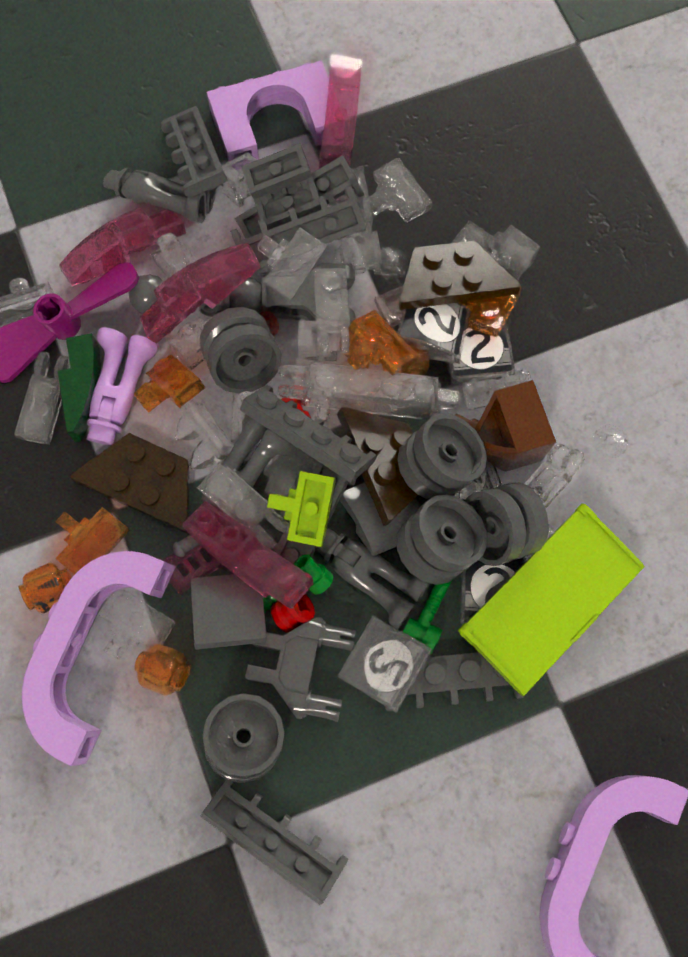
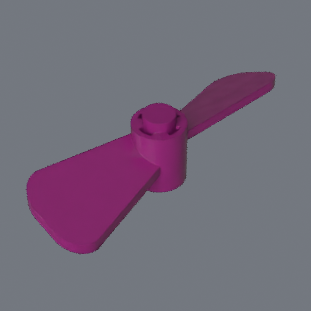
(57, 319)

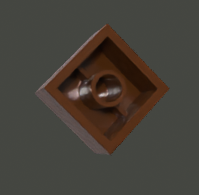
(514, 427)

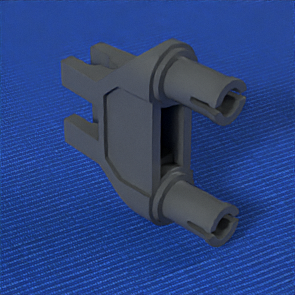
(296, 666)

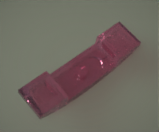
(340, 109)

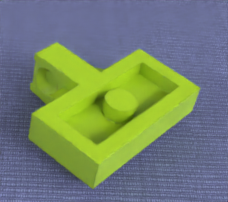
(306, 508)

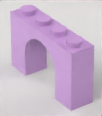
(236, 104)

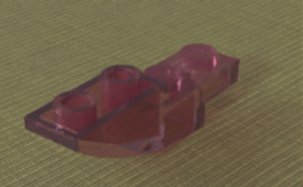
(115, 241)
(201, 282)
(247, 557)

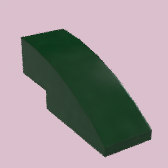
(79, 383)

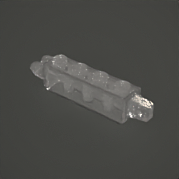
(367, 390)

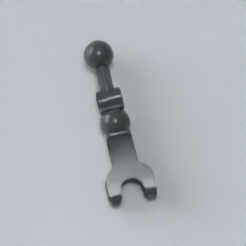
(250, 295)

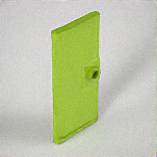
(551, 599)

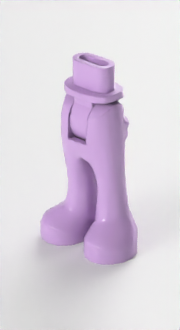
(110, 402)

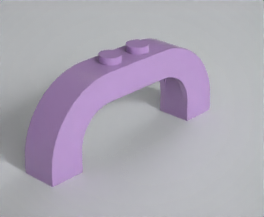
(58, 646)
(582, 846)

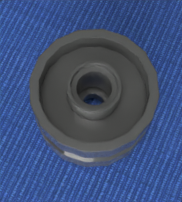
(240, 350)
(442, 457)
(513, 521)
(441, 539)
(239, 760)

